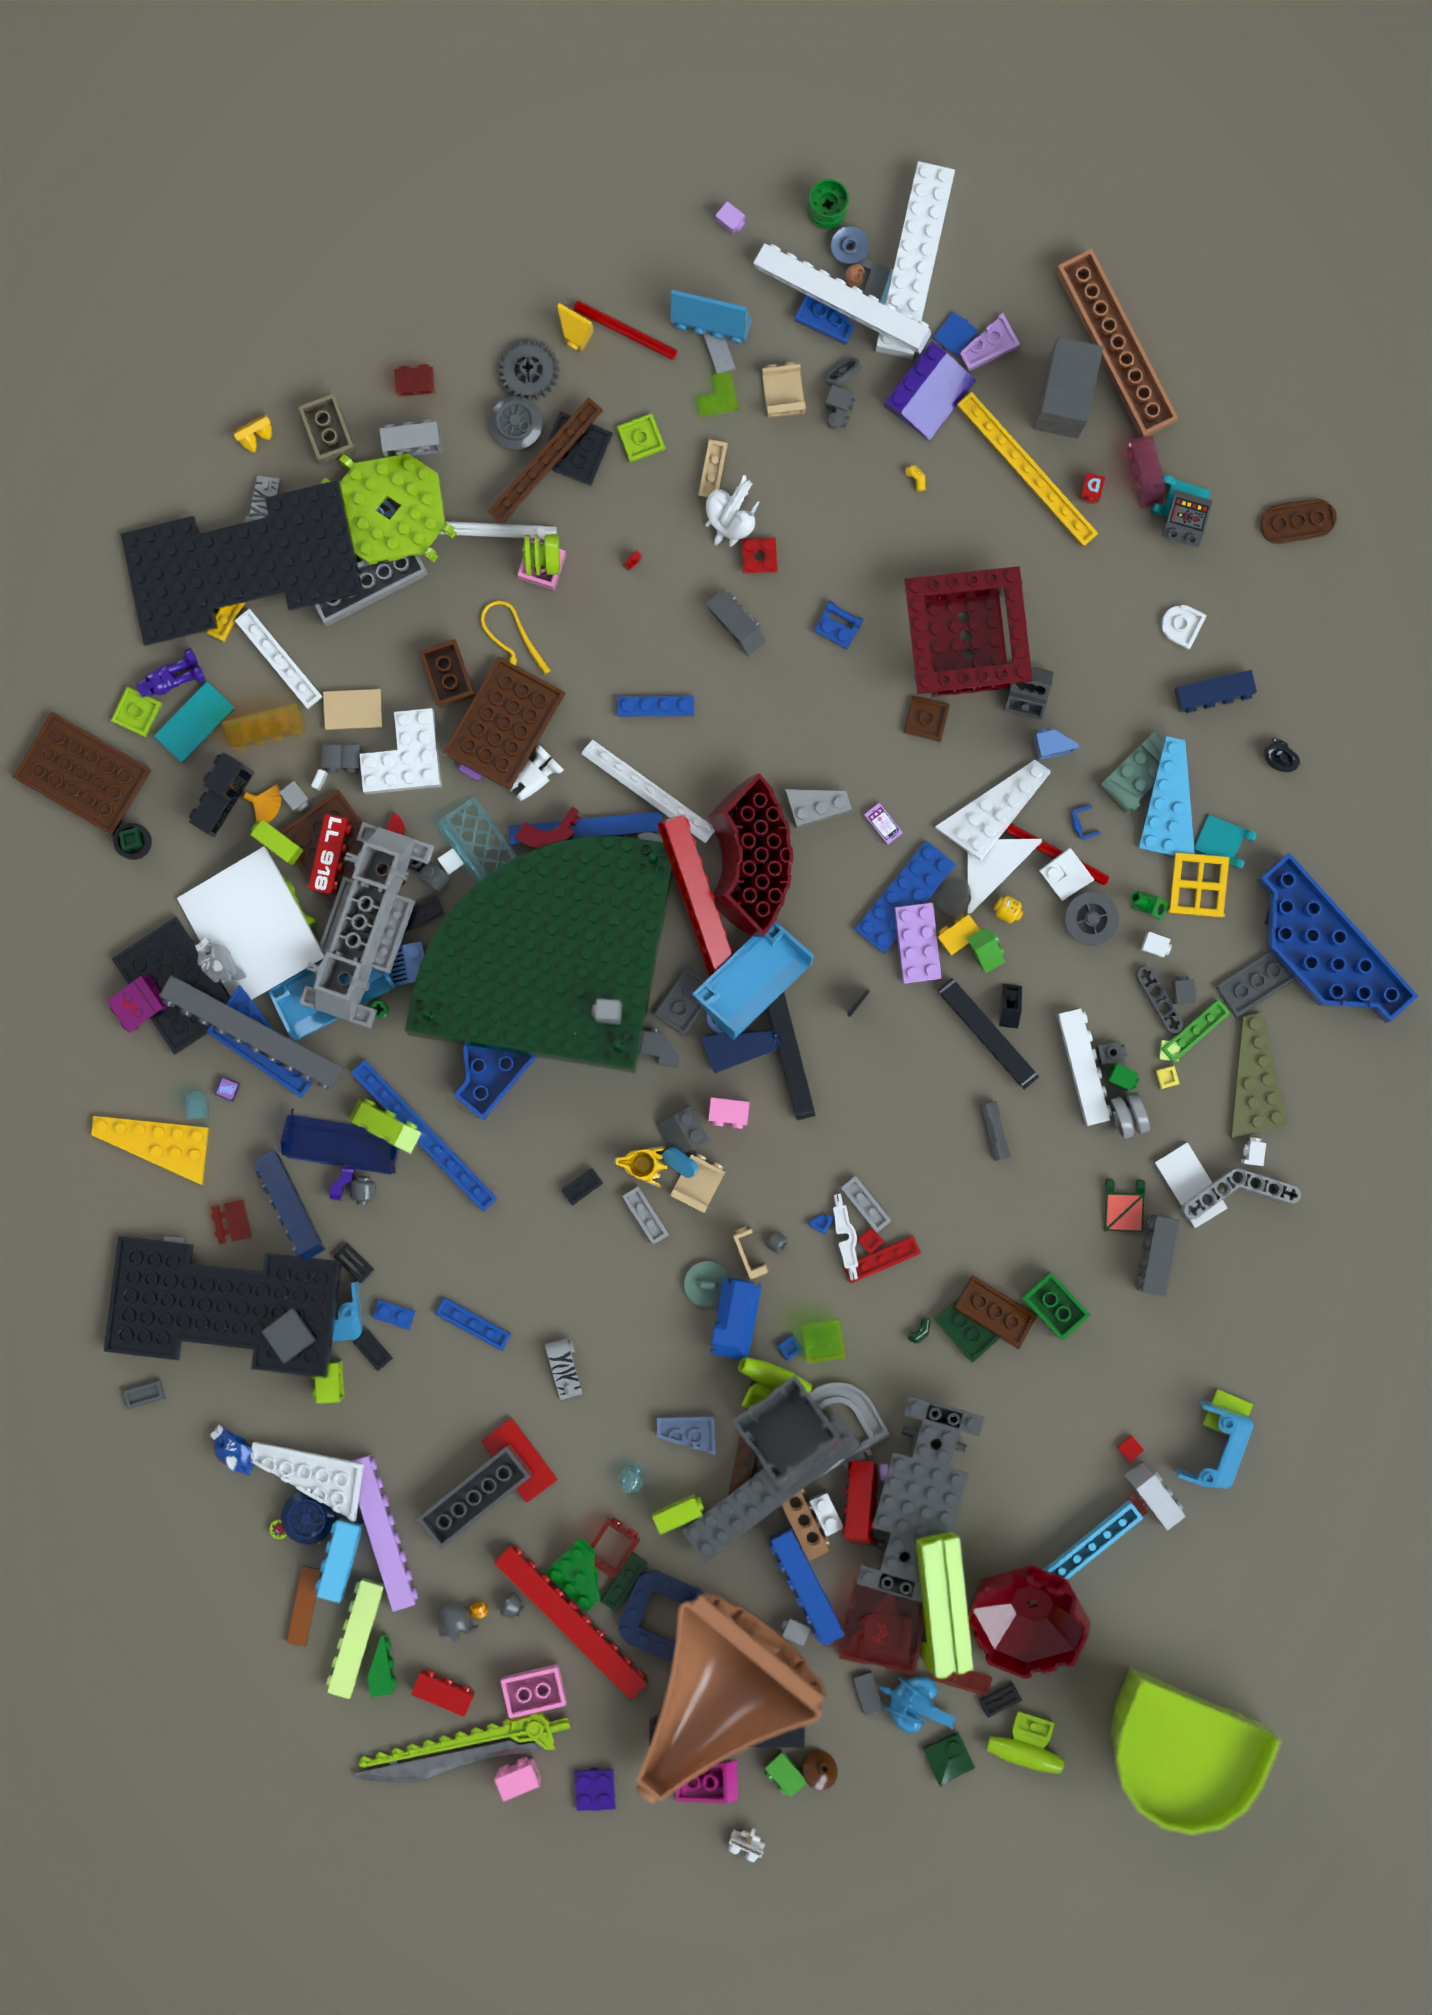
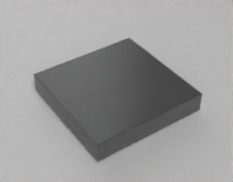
(288, 1335)

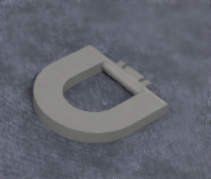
(864, 1409)

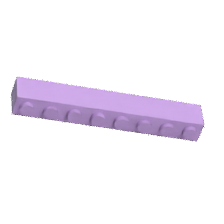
(384, 1538)

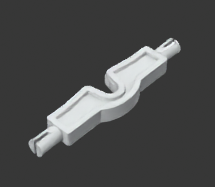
(843, 1226)

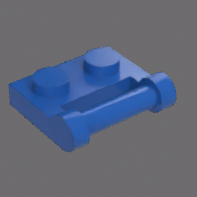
(836, 631)

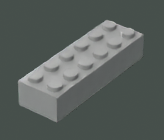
(377, 582)

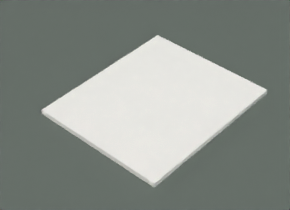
(256, 920)

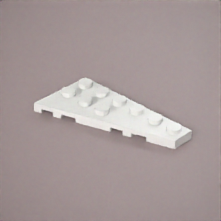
(318, 1476)

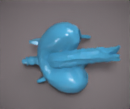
(912, 1700)

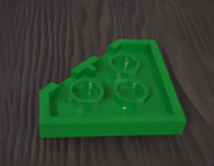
(577, 1574)

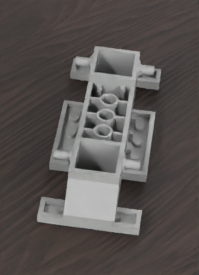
(364, 924)

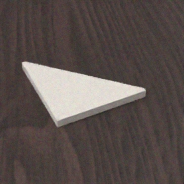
(996, 866)

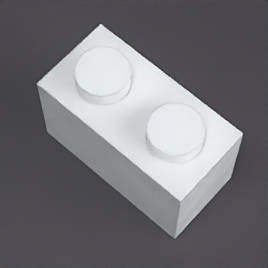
(826, 1513)

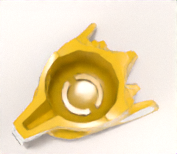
(643, 1164)

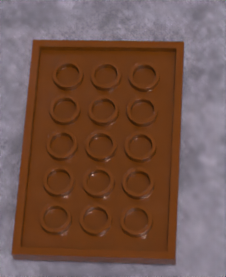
(504, 723)
(82, 773)
(306, 834)

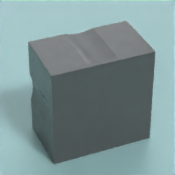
(1068, 387)
(789, 1433)

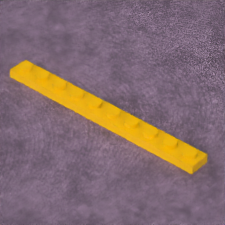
(1027, 469)

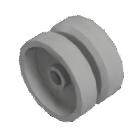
(1129, 1115)

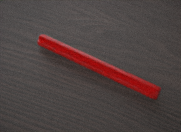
(625, 330)
(1053, 852)

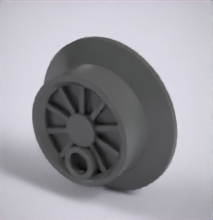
(515, 423)
(1091, 918)

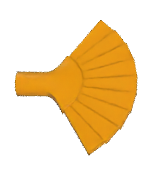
(265, 804)

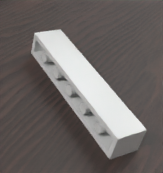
(1083, 1067)

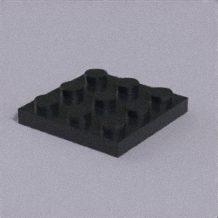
(585, 455)

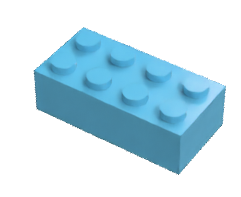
(340, 1558)

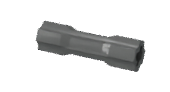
(992, 1118)

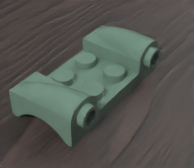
(1135, 774)

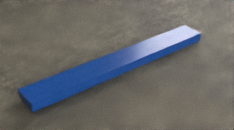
(601, 826)

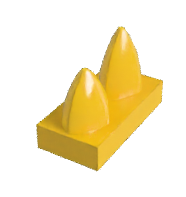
(246, 436)

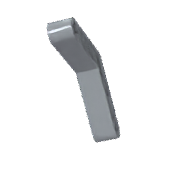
(1243, 1184)

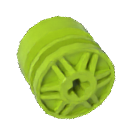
(542, 554)

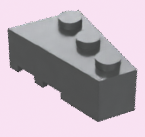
(736, 621)

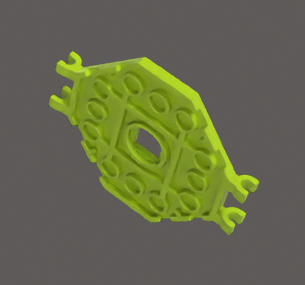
(412, 525)

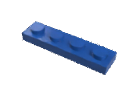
(655, 706)

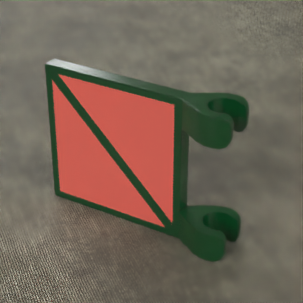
(1124, 1210)

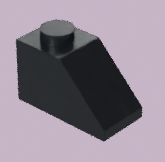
(1010, 1006)

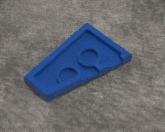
(824, 320)

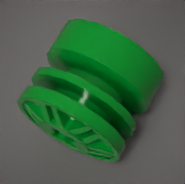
(832, 194)

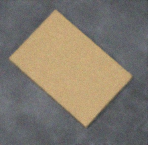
(352, 709)

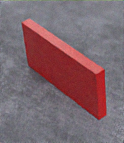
(511, 1434)

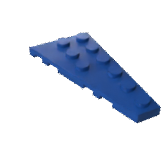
(292, 1080)

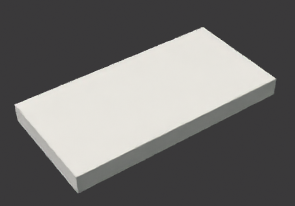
(1186, 1179)

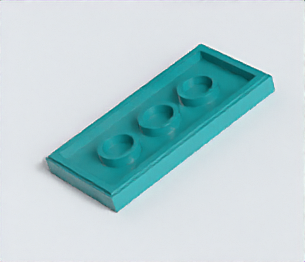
(194, 722)

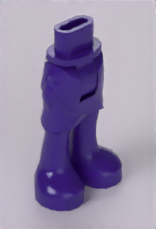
(162, 680)

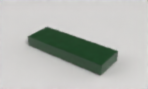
(624, 1582)

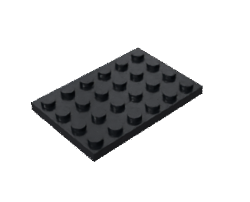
(165, 954)

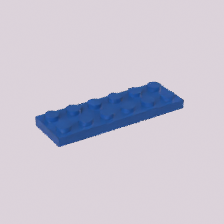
(910, 887)

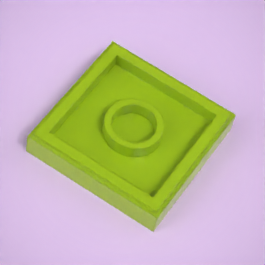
(641, 438)
(136, 712)
(1227, 1401)

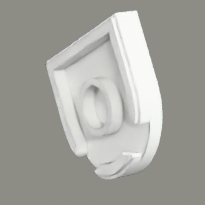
(1182, 625)

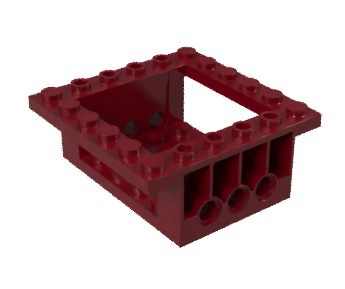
(936, 631)

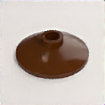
(812, 1770)

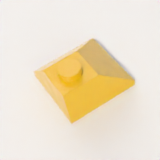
(575, 328)

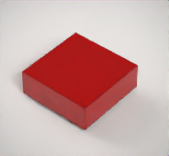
(870, 1240)
(1130, 1449)

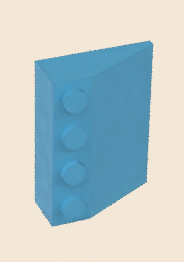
(709, 316)

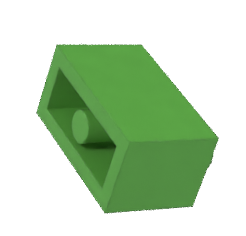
(986, 950)
(784, 1773)

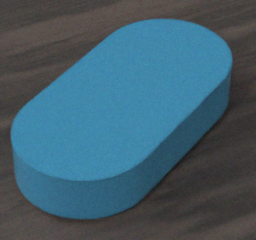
(680, 1162)

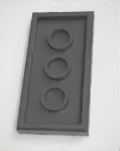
(1254, 983)

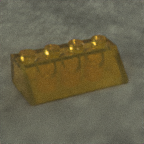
(264, 726)

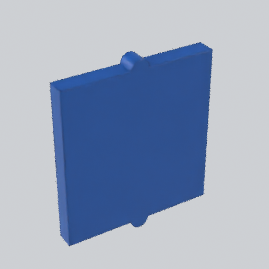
(955, 334)

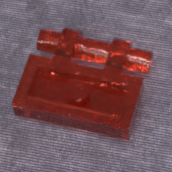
(237, 1221)

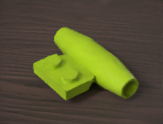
(767, 1379)
(1027, 1745)

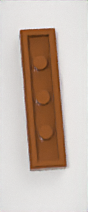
(303, 1606)

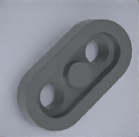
(843, 372)

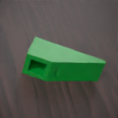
(380, 1676)

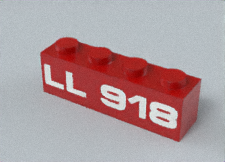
(329, 854)

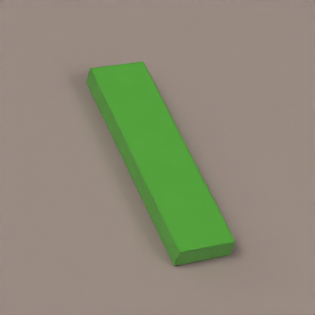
(1197, 1029)

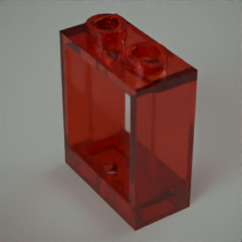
(630, 1533)

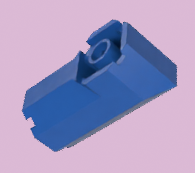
(737, 1318)

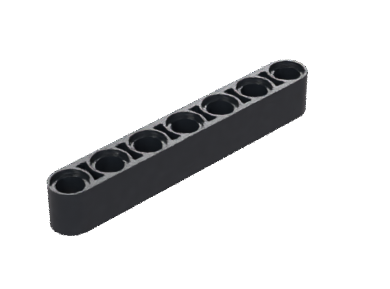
(988, 1033)
(791, 1059)

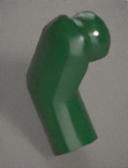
(922, 1333)

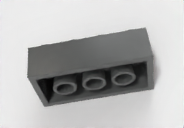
(1158, 1255)

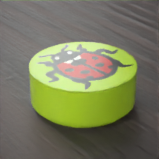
(277, 1530)

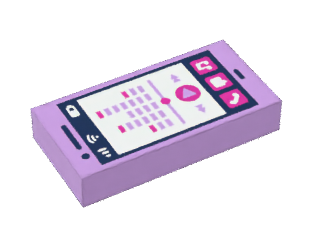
(883, 823)

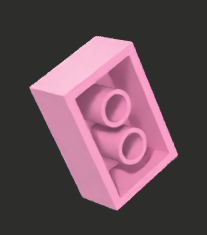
(533, 1691)

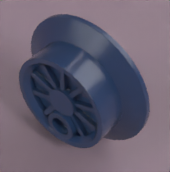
(306, 1519)

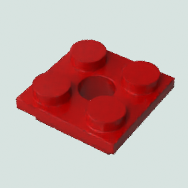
(765, 545)

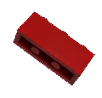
(443, 1692)

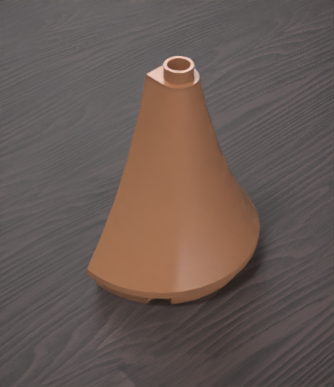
(726, 1691)

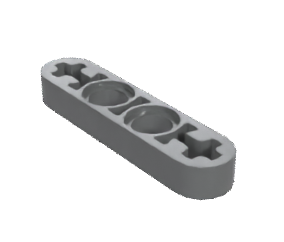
(1162, 998)

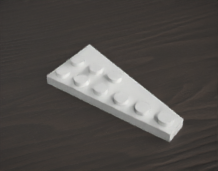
(987, 817)

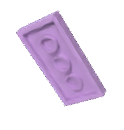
(917, 942)

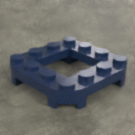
(636, 1606)

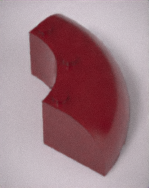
(754, 856)

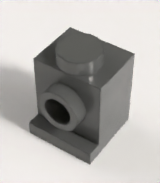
(1104, 1053)

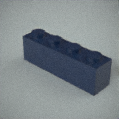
(1215, 691)

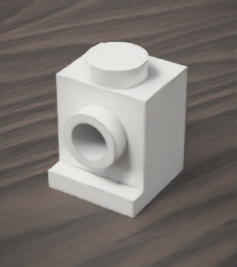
(1254, 1152)

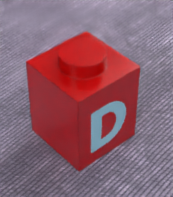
(1092, 488)

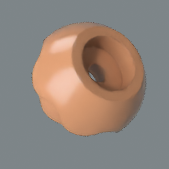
(854, 275)

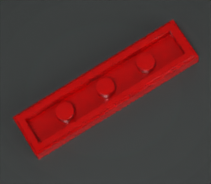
(885, 1258)

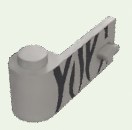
(264, 488)
(563, 1368)

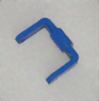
(1077, 826)

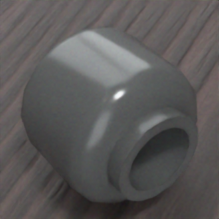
(362, 1190)

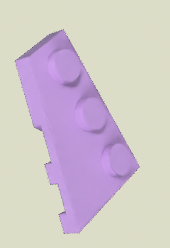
(992, 343)

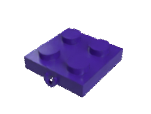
(595, 1789)

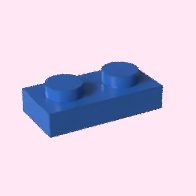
(394, 1314)

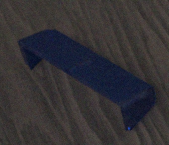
(337, 1145)

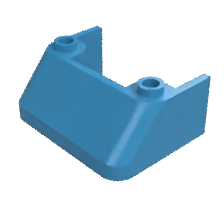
(349, 1324)
(1239, 1429)

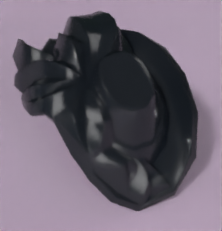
(1281, 756)

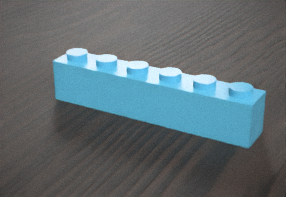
(1095, 1541)

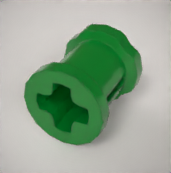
(382, 1014)

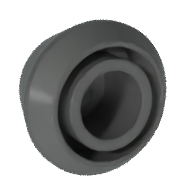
(511, 1606)

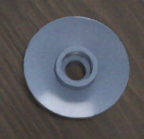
(849, 236)

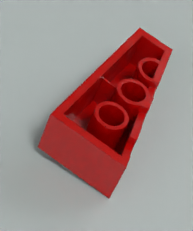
(861, 1502)

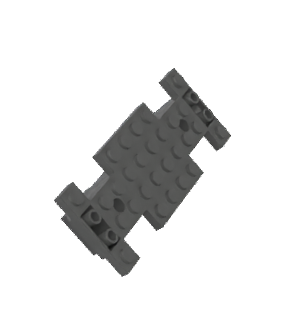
(919, 1495)

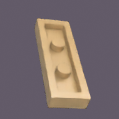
(712, 467)

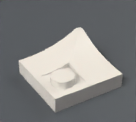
(1066, 874)

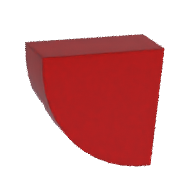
(632, 560)
(396, 825)

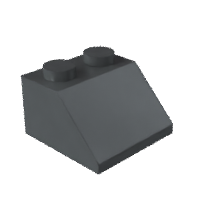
(683, 1131)

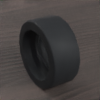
(136, 855)

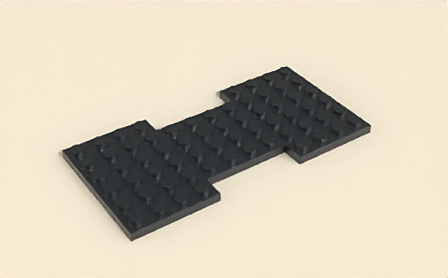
(295, 551)
(168, 1300)

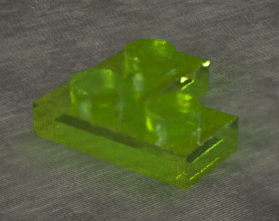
(723, 400)

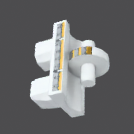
(748, 1842)

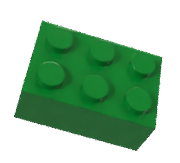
(1055, 1306)

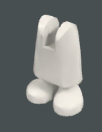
(533, 777)

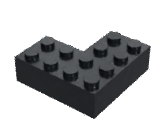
(225, 786)

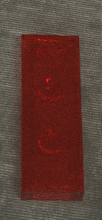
(970, 1681)

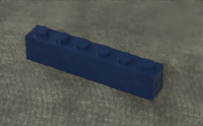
(289, 1205)

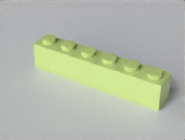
(356, 1637)

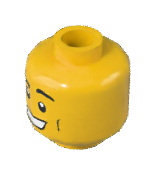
(1008, 909)

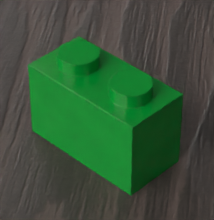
(1122, 1077)

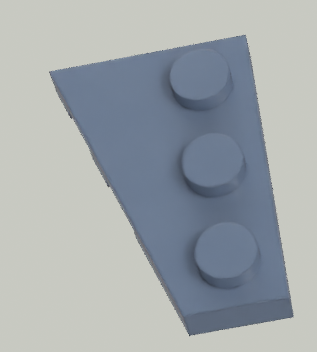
(689, 1431)

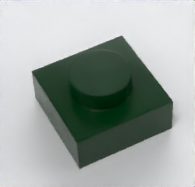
(130, 839)

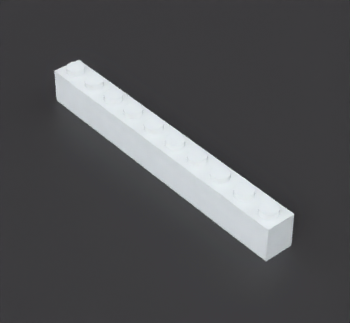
(842, 298)

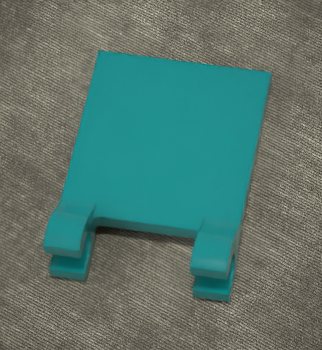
(1178, 485)
(1223, 839)

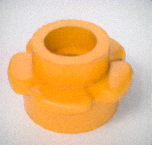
(479, 1610)

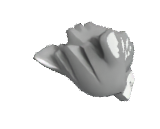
(217, 962)

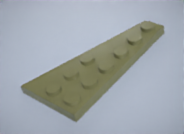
(1257, 1090)

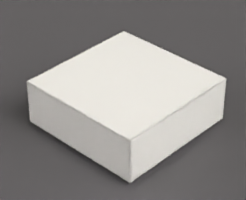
(319, 779)
(450, 861)

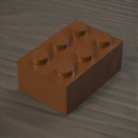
(447, 673)

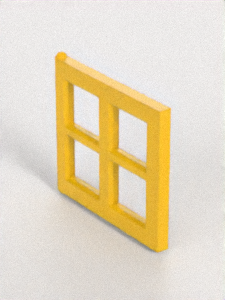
(1177, 883)

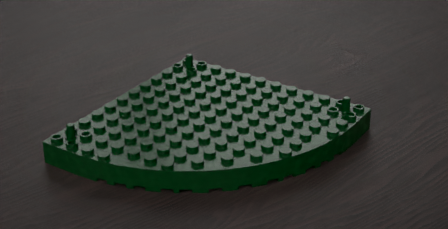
(540, 947)

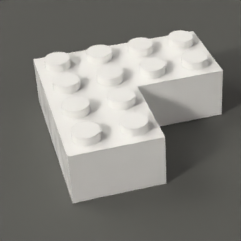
(413, 764)

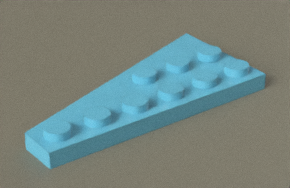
(1169, 815)

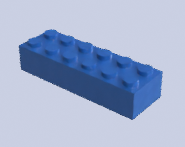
(808, 1588)

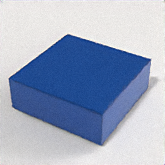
(789, 1347)

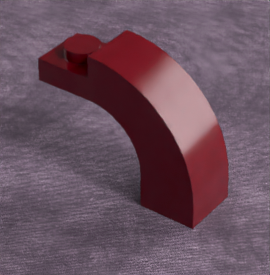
(536, 838)

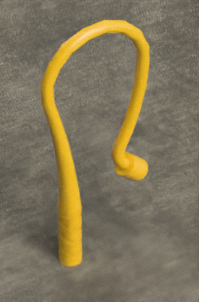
(536, 656)

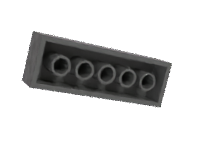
(475, 1496)

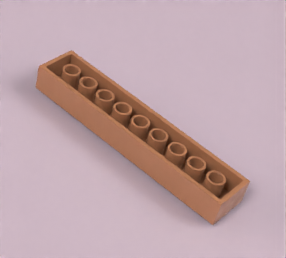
(1122, 352)

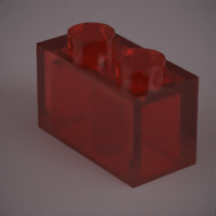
(415, 380)

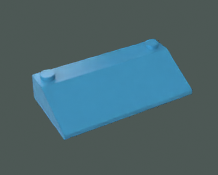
(753, 979)
(303, 1020)

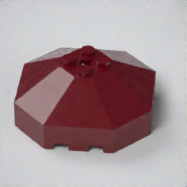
(1024, 1636)

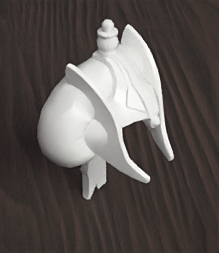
(725, 514)

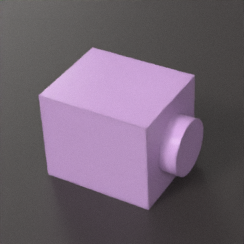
(730, 218)

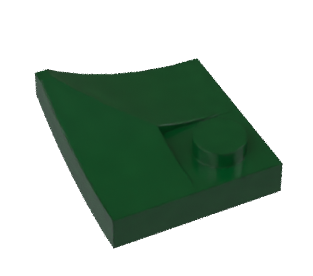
(948, 1758)

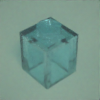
(197, 1105)

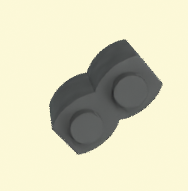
(341, 757)

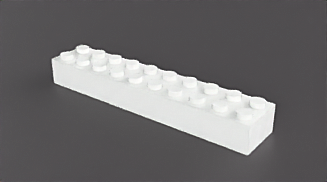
(918, 248)

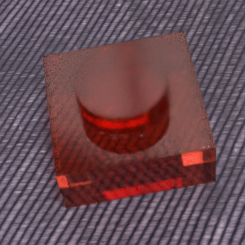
(1139, 1504)

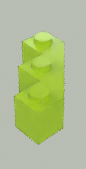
(385, 1125)

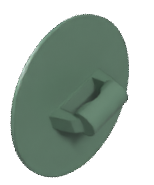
(704, 1283)

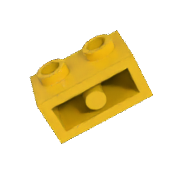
(956, 937)

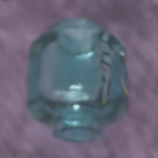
(632, 1478)

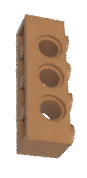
(811, 1548)

